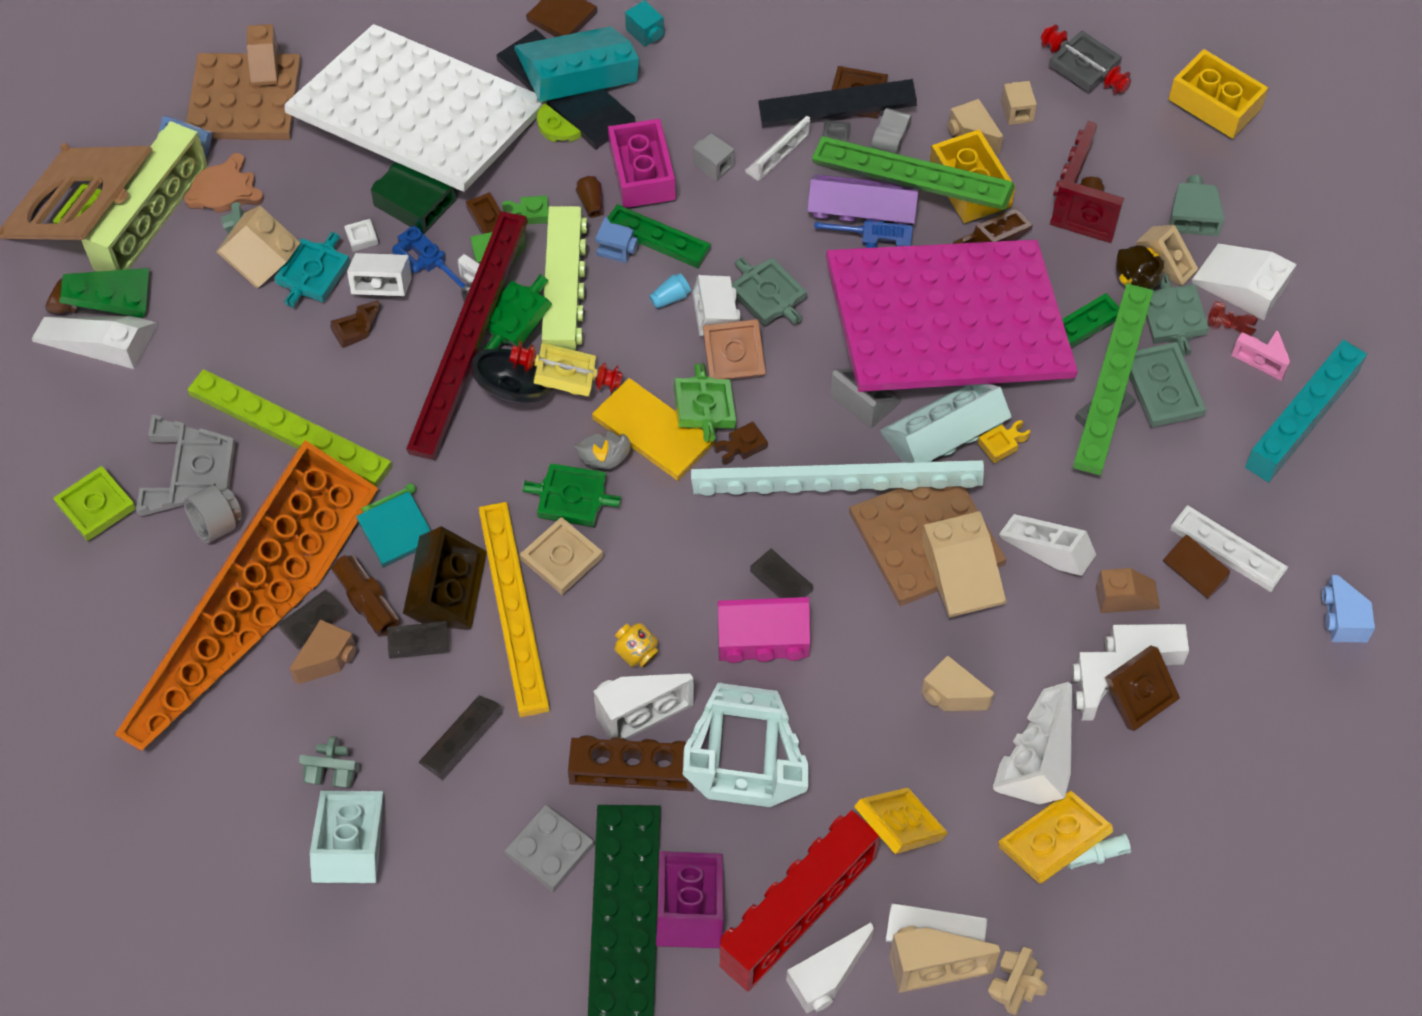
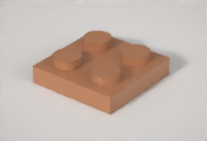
(734, 350)

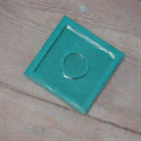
(393, 528)

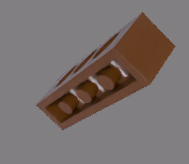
(616, 773)

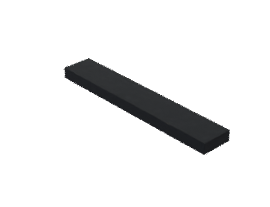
(837, 103)

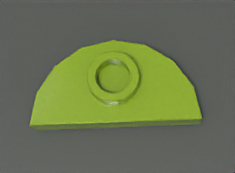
(554, 126)

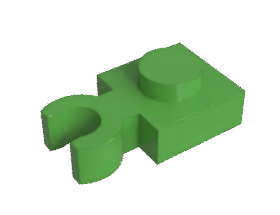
(532, 207)

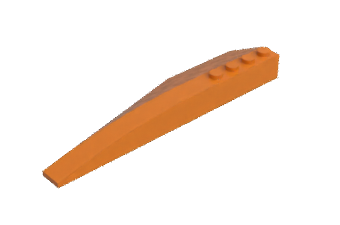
(260, 581)

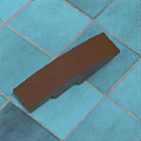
(1003, 227)

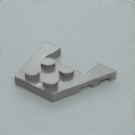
(199, 462)

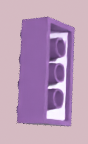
(862, 199)

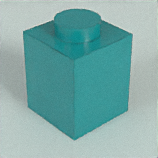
(644, 23)

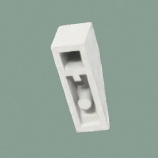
(1051, 543)
(823, 974)

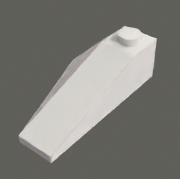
(105, 338)
(1042, 755)

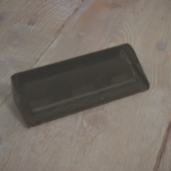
(461, 736)

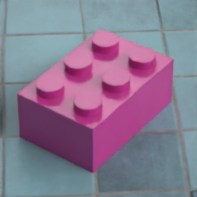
(641, 163)

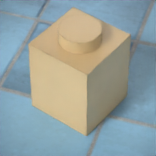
(1018, 102)

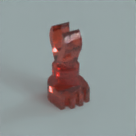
(1218, 316)

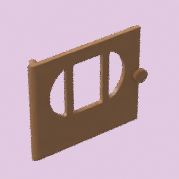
(96, 164)

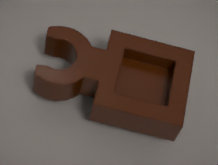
(743, 441)

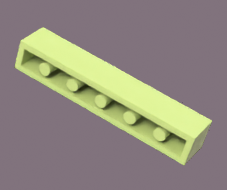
(564, 273)

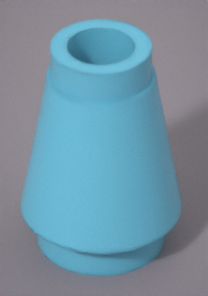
(670, 291)

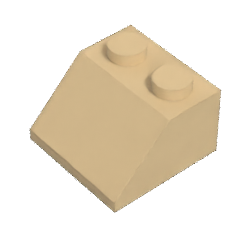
(258, 246)

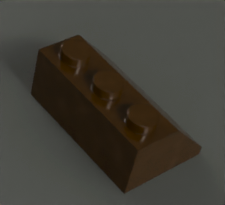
(444, 579)

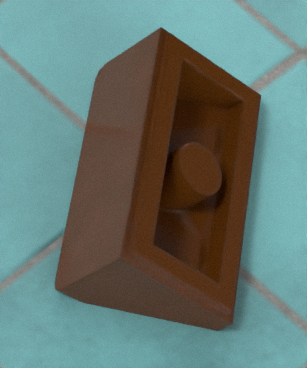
(1197, 566)

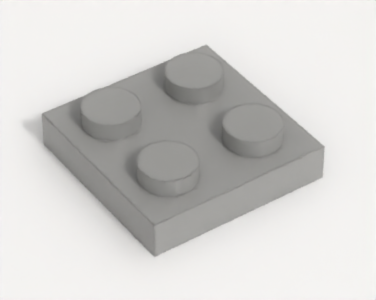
(549, 848)

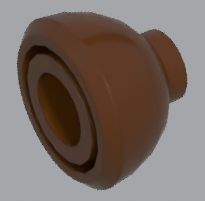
(53, 305)

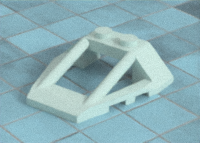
(779, 780)

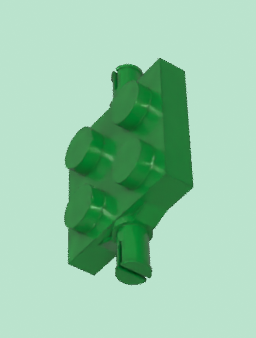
(517, 313)
(571, 494)

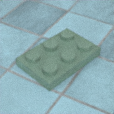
(1165, 385)

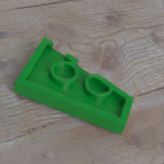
(107, 291)

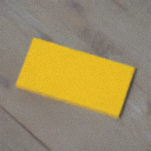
(652, 429)

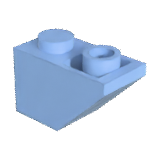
(1348, 613)

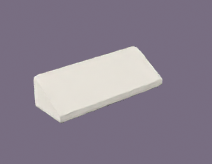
(779, 149)
(958, 924)

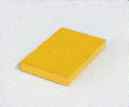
(901, 820)
(1055, 837)

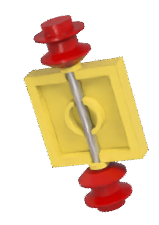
(565, 368)

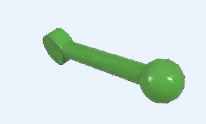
(408, 488)

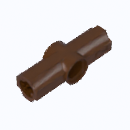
(365, 594)

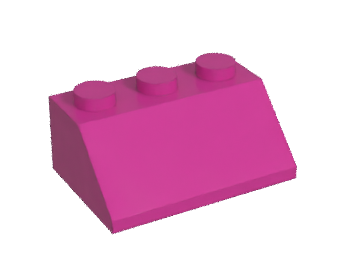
(763, 629)

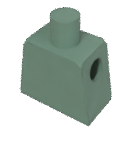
(1197, 208)

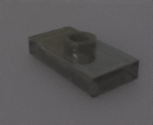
(418, 639)

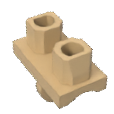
(1023, 981)

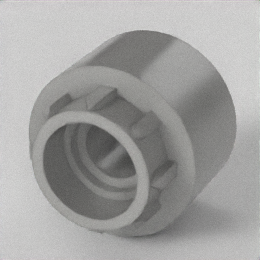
(213, 512)

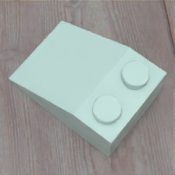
(346, 837)

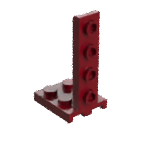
(1082, 207)

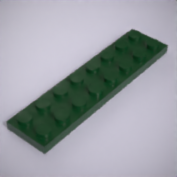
(624, 911)

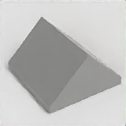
(867, 405)

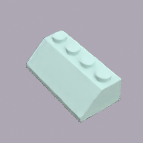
(947, 423)

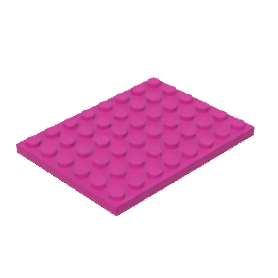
(949, 315)

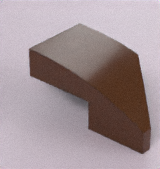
(356, 326)

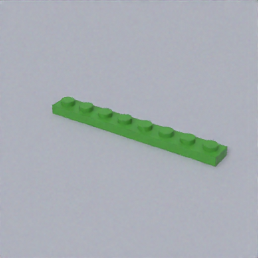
(914, 173)
(1113, 380)

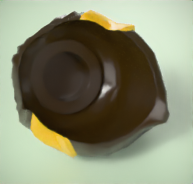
(1140, 267)

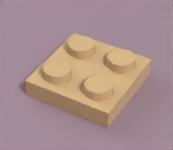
(561, 555)

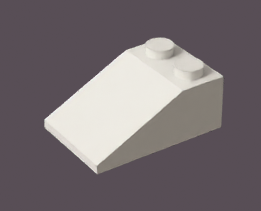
(1245, 277)
(640, 702)

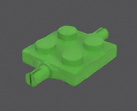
(704, 402)

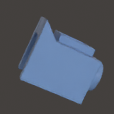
(616, 241)

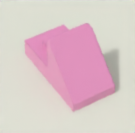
(1266, 357)

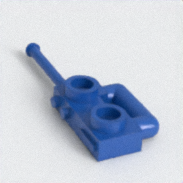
(875, 232)
(428, 253)

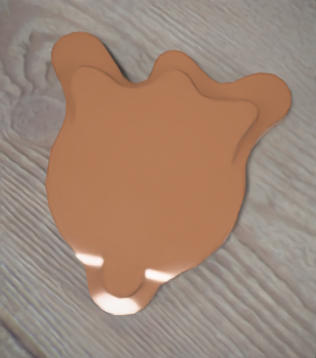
(222, 186)

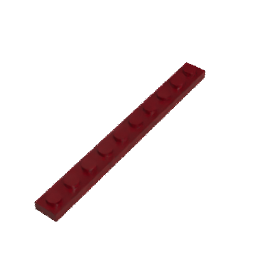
(467, 336)

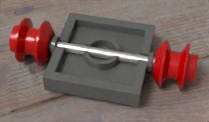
(1085, 60)

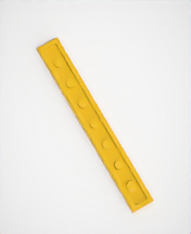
(513, 610)

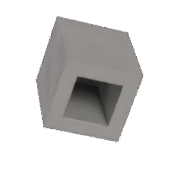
(713, 156)

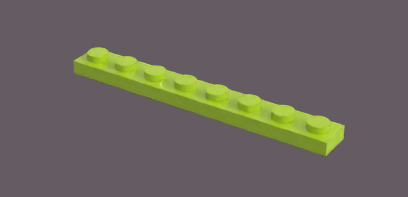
(286, 425)

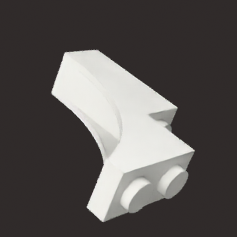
(1120, 647)

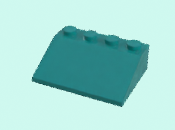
(578, 63)

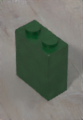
(412, 196)

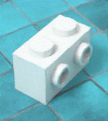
(379, 274)
(714, 301)

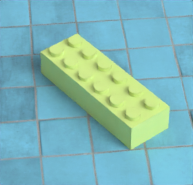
(152, 198)

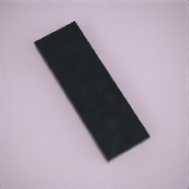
(587, 111)

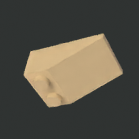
(963, 564)
(936, 957)

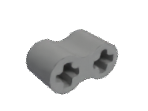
(891, 131)

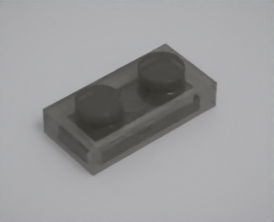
(780, 576)
(303, 621)

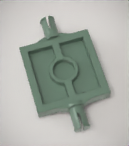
(768, 291)
(1176, 315)

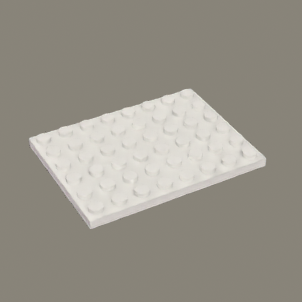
(416, 107)

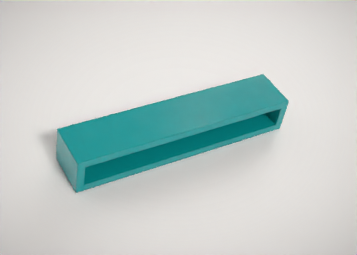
(1305, 411)

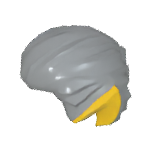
(603, 452)

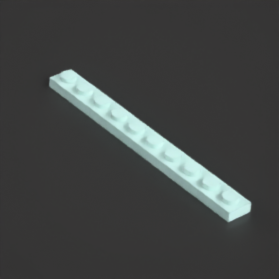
(837, 477)

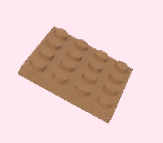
(232, 107)
(894, 530)

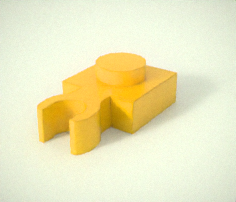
(1001, 442)

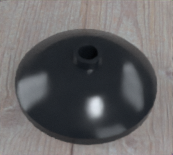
(497, 377)

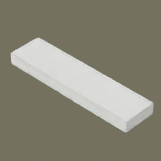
(1230, 548)

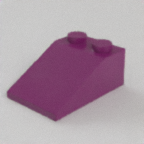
(689, 900)

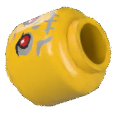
(636, 645)

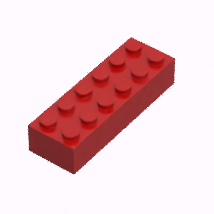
(798, 900)

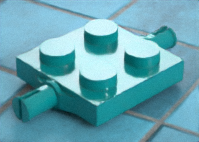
(312, 270)

